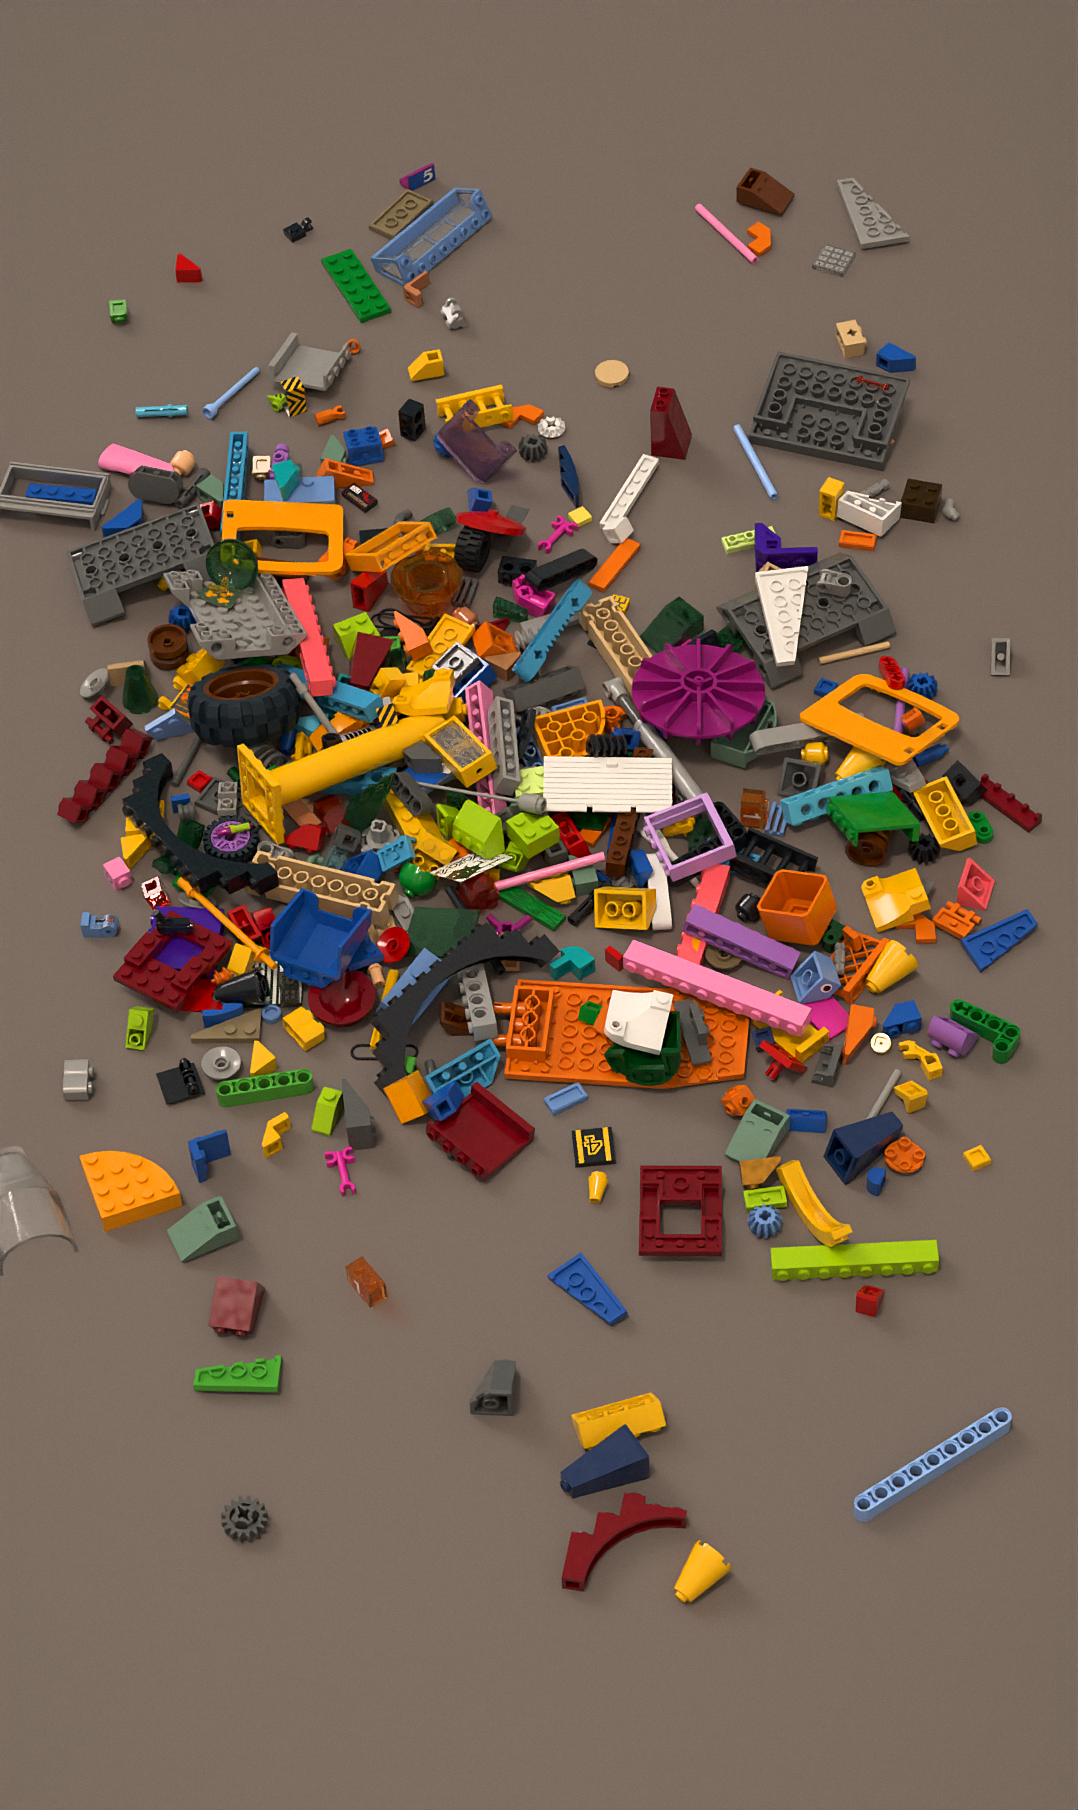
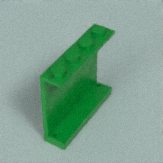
(871, 813)

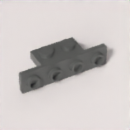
(694, 1031)

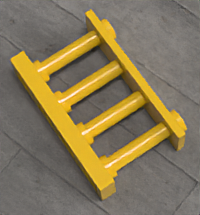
(483, 397)

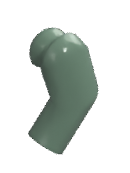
(315, 859)

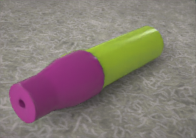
(231, 829)

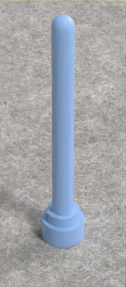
(210, 410)

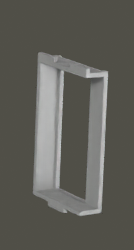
(56, 475)

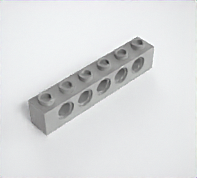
(504, 745)
(478, 1002)

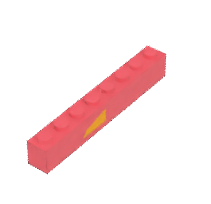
(709, 895)

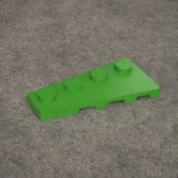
(240, 1377)

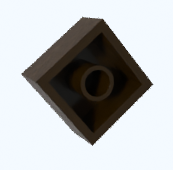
(921, 500)

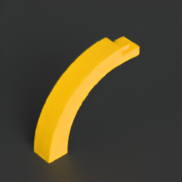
(808, 1206)

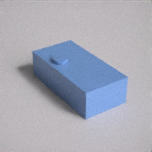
(309, 490)
(419, 965)

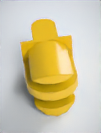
(681, 827)

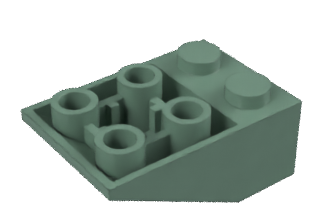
(758, 1132)
(203, 1230)

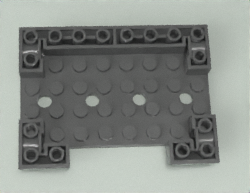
(145, 563)
(818, 623)

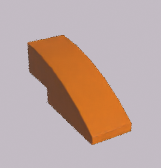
(912, 720)

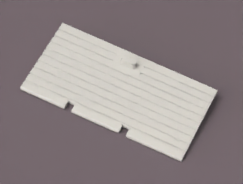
(607, 784)

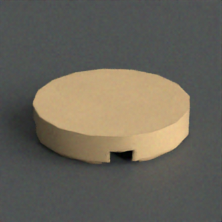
(611, 373)

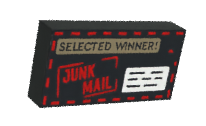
(359, 497)

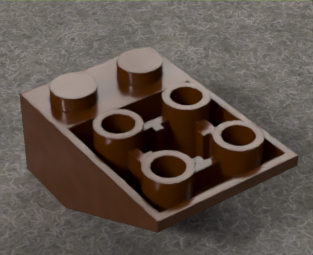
(763, 192)

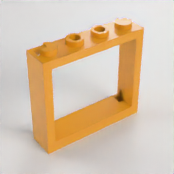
(390, 547)

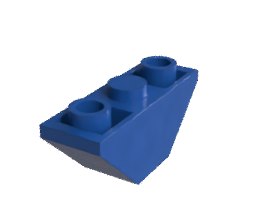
(126, 519)

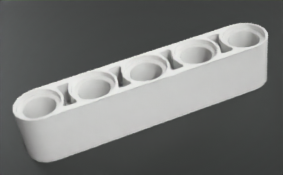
(658, 880)

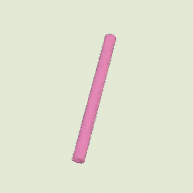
(726, 233)
(550, 871)

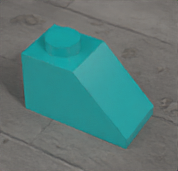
(286, 477)

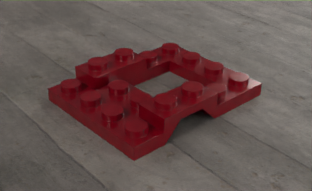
(161, 982)
(680, 1186)

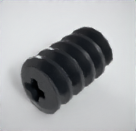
(606, 744)

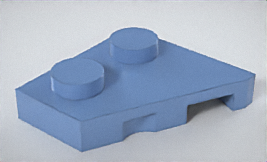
(168, 726)

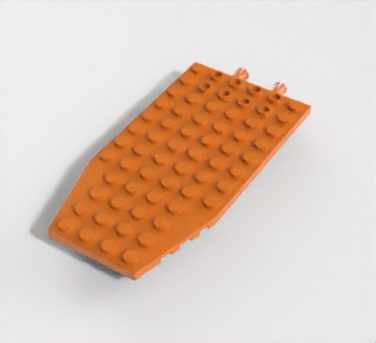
(554, 1046)

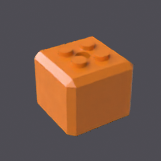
(797, 907)

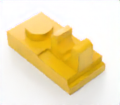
(303, 746)

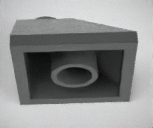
(799, 776)

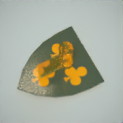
(220, 594)

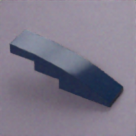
(568, 475)

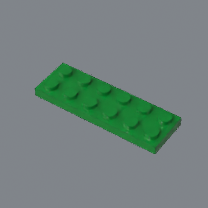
(356, 286)

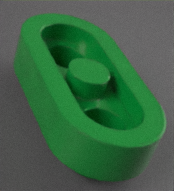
(981, 824)

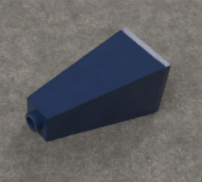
(860, 1143)
(608, 1465)

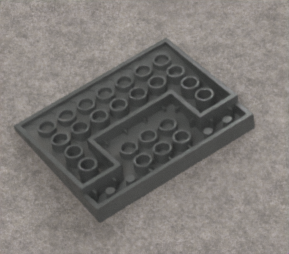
(826, 413)

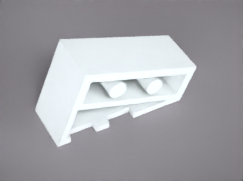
(868, 513)

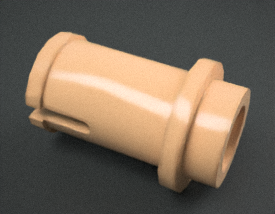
(375, 971)

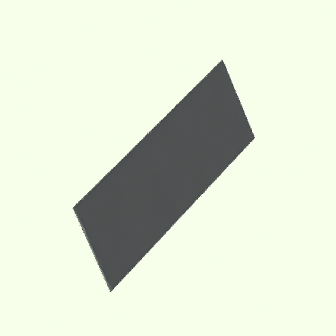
(501, 541)

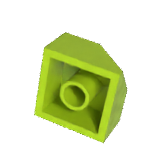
(346, 631)
(532, 833)

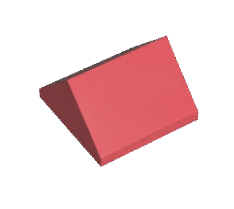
(974, 886)

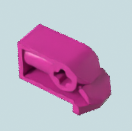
(536, 602)

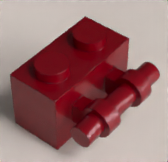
(111, 716)

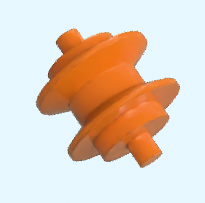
(222, 976)

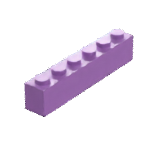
(740, 941)

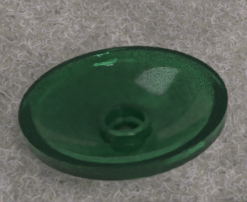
(221, 563)

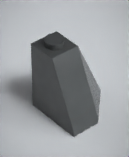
(496, 1391)

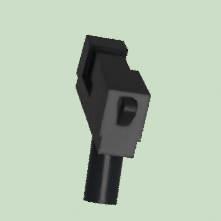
(168, 925)

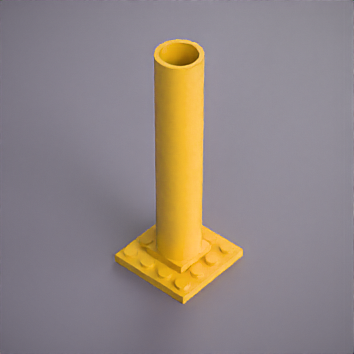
(268, 790)

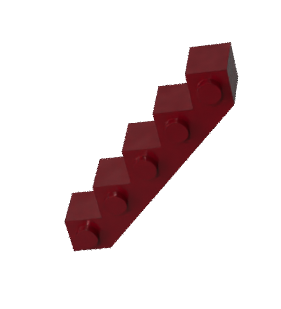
(105, 776)

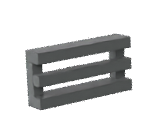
(467, 582)

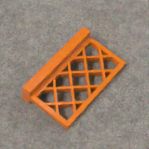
(856, 983)

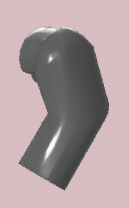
(403, 516)

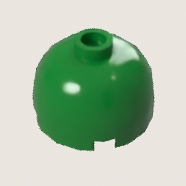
(416, 881)

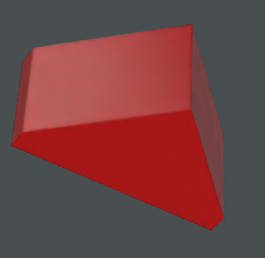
(187, 271)
(244, 921)
(869, 1300)

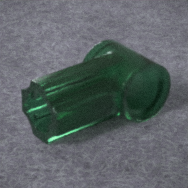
(398, 659)

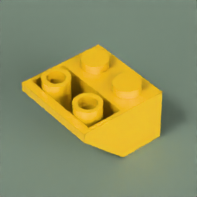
(198, 666)
(432, 851)

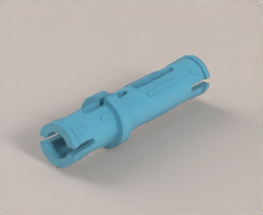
(155, 411)

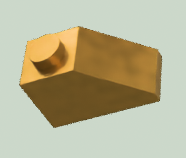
(757, 1170)

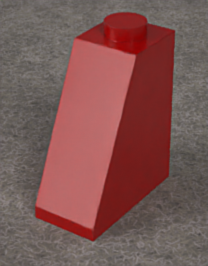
(367, 589)

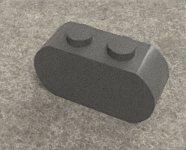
(155, 484)

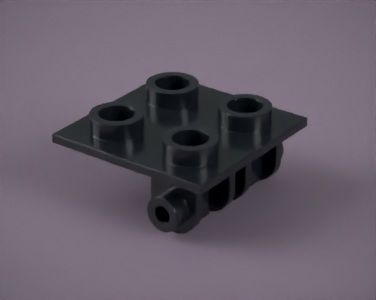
(180, 1082)

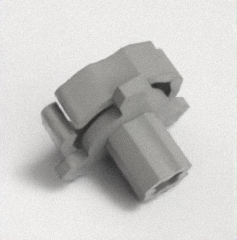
(378, 835)

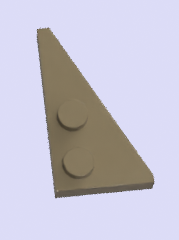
(240, 1029)

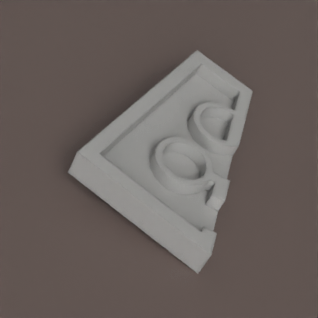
(906, 776)

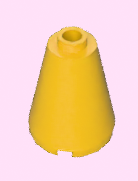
(857, 762)
(890, 967)
(700, 1572)

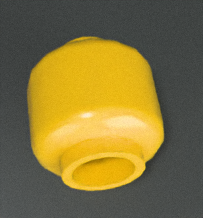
(815, 752)

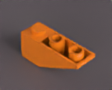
(414, 637)

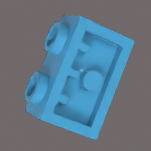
(396, 853)

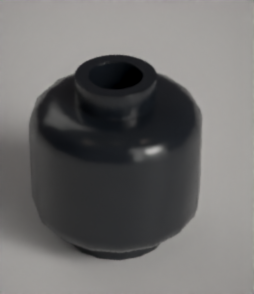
(747, 907)

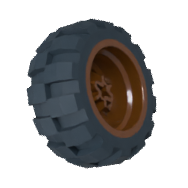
(244, 705)

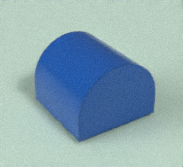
(875, 1180)

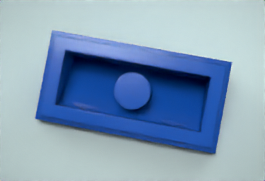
(640, 866)
(807, 1120)

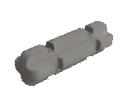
(876, 488)
(839, 958)

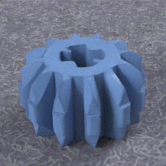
(764, 1221)

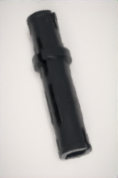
(585, 907)

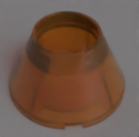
(427, 582)

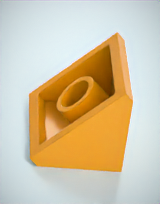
(407, 1097)

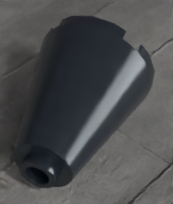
(246, 988)

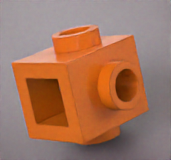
(737, 1100)

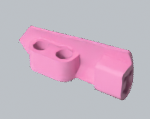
(125, 460)

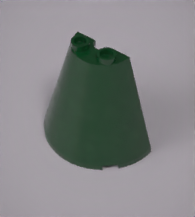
(645, 1067)

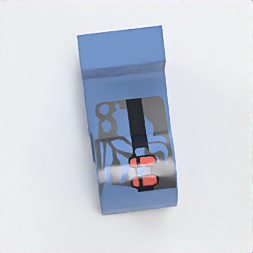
(98, 926)

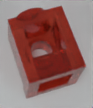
(155, 893)

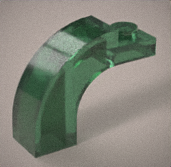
(190, 833)

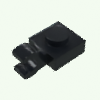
(295, 231)

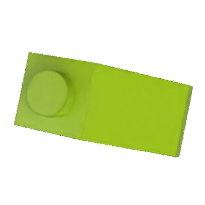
(445, 818)
(327, 1111)

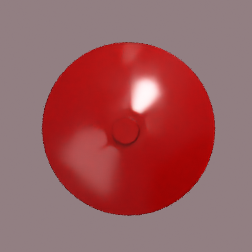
(491, 522)

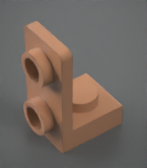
(412, 290)

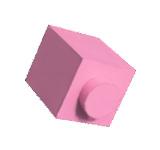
(117, 873)

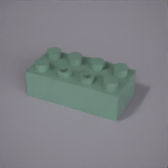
(739, 749)

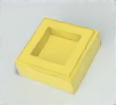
(580, 516)

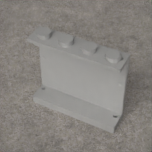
(313, 366)

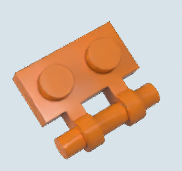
(953, 923)

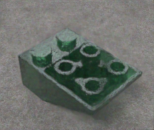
(673, 625)
(366, 805)

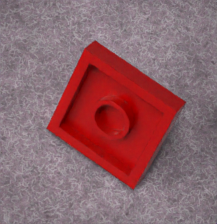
(781, 1059)

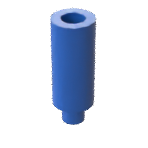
(930, 754)

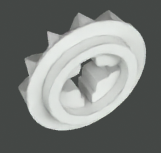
(551, 432)

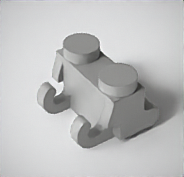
(453, 314)

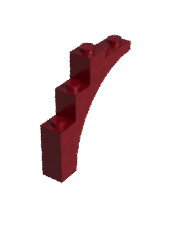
(610, 1529)

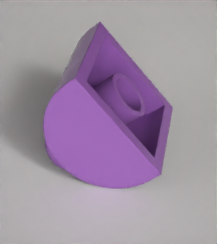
(952, 1035)

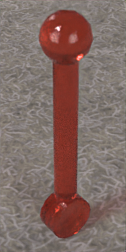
(859, 379)

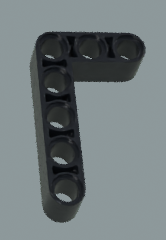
(735, 830)

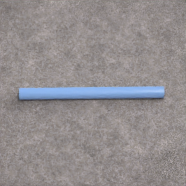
(755, 462)

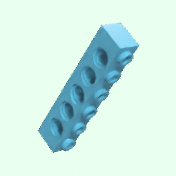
(792, 805)

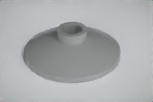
(94, 683)
(193, 903)
(218, 1057)

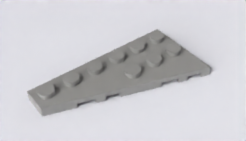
(869, 220)

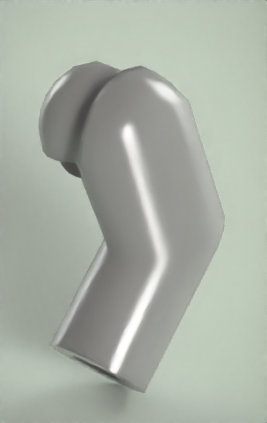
(949, 511)

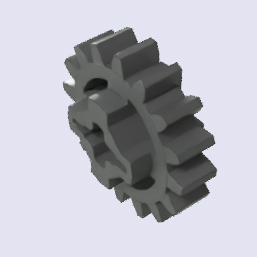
(244, 1511)

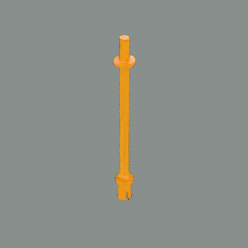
(261, 956)

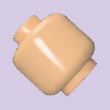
(183, 462)

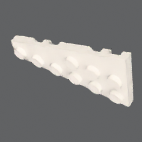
(782, 605)

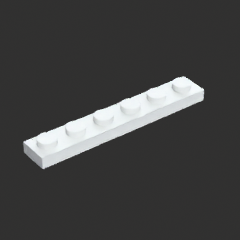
(630, 490)

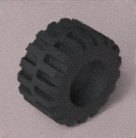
(472, 549)

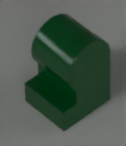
(832, 936)

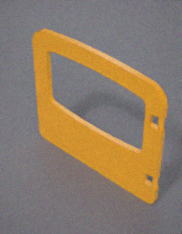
(289, 516)
(869, 736)

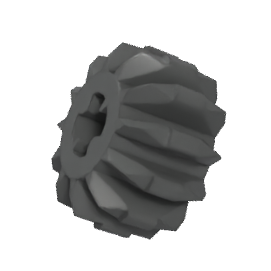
(532, 447)

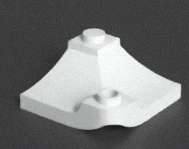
(639, 1019)

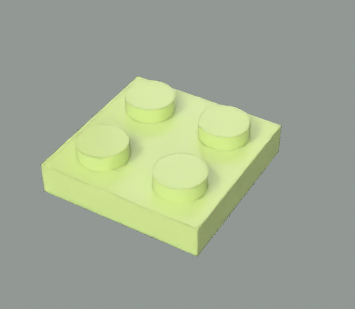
(531, 781)

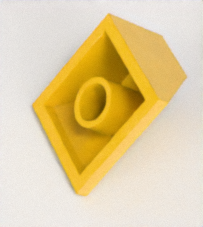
(556, 887)

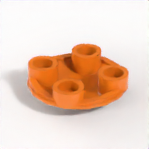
(904, 1156)

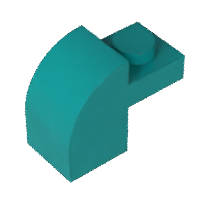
(574, 960)

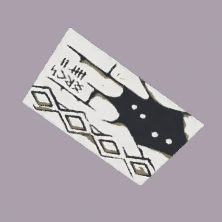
(469, 866)

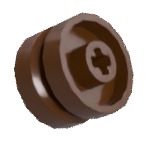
(168, 646)
(870, 849)

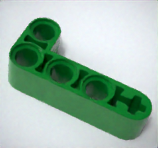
(1000, 1032)

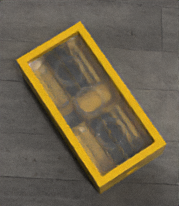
(461, 751)

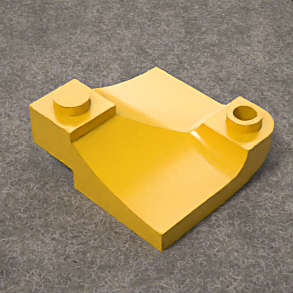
(428, 697)
(895, 899)

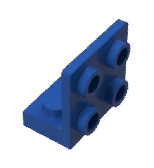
(363, 446)
(206, 1150)

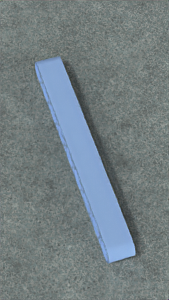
(928, 1472)

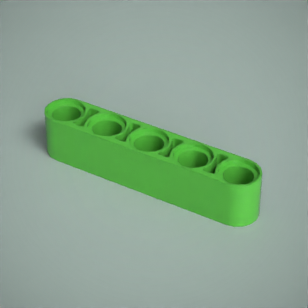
(264, 1087)

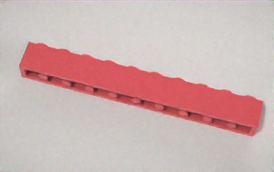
(312, 648)

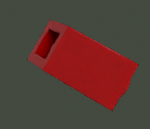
(307, 836)
(263, 919)

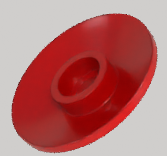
(389, 940)

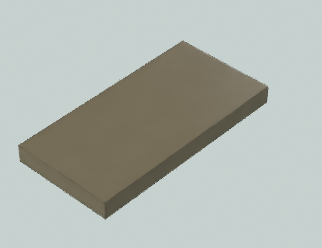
(400, 214)

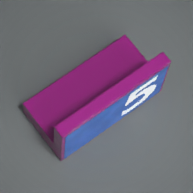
(418, 177)

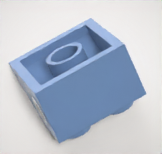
(815, 979)

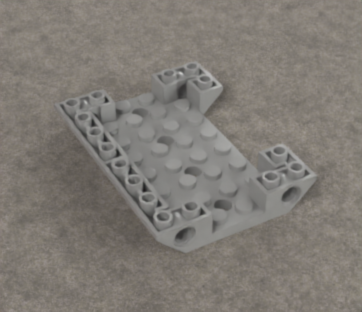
(254, 626)

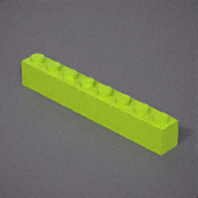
(854, 1260)

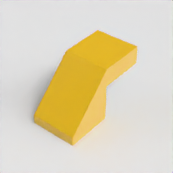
(275, 1127)

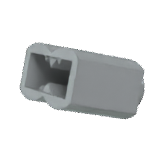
(77, 1079)

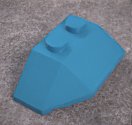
(471, 1067)

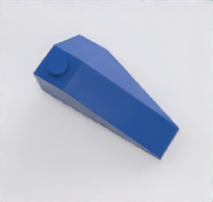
(481, 672)

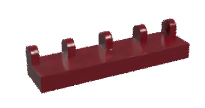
(1009, 806)

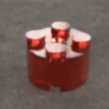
(479, 892)

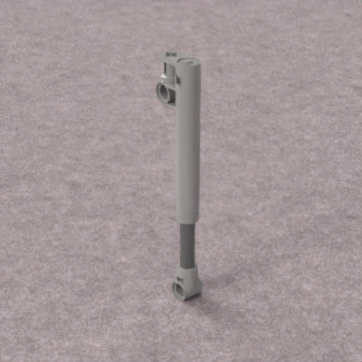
(684, 784)

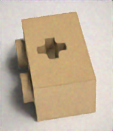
(850, 339)

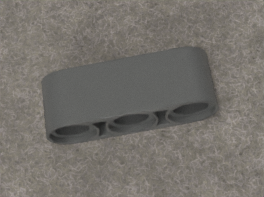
(411, 794)

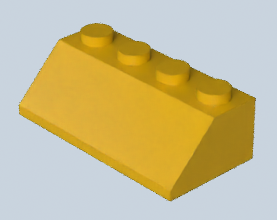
(945, 815)
(405, 821)
(638, 1413)

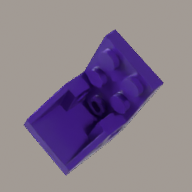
(768, 549)

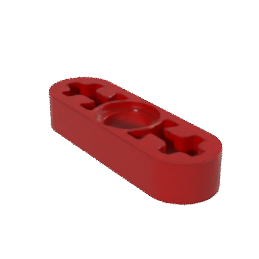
(891, 672)

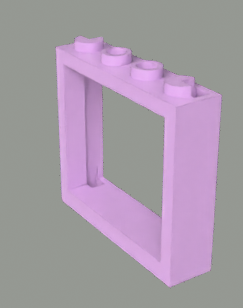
(680, 812)

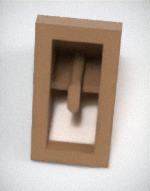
(503, 664)

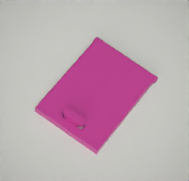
(828, 1014)

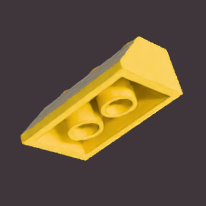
(624, 907)

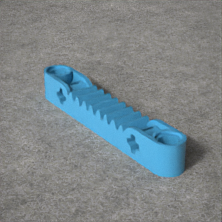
(535, 653)

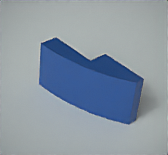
(229, 1011)

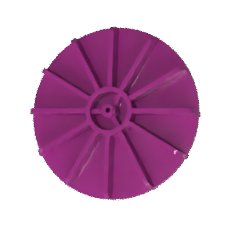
(698, 691)

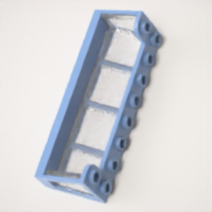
(432, 235)

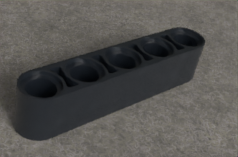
(561, 570)

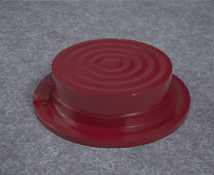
(344, 1000)

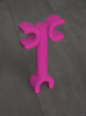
(560, 527)
(340, 1158)

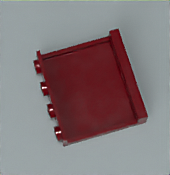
(482, 1133)

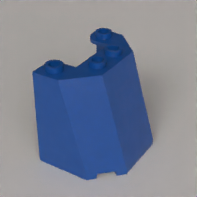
(316, 943)

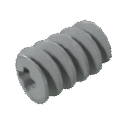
(523, 640)

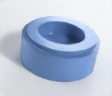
(271, 1014)

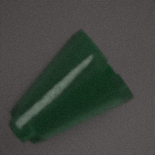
(138, 691)

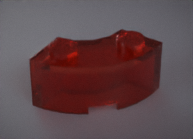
(330, 812)

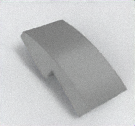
(227, 798)

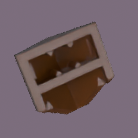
(453, 1019)

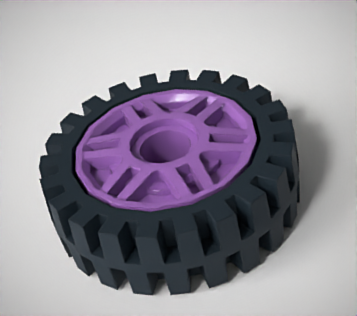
(233, 847)

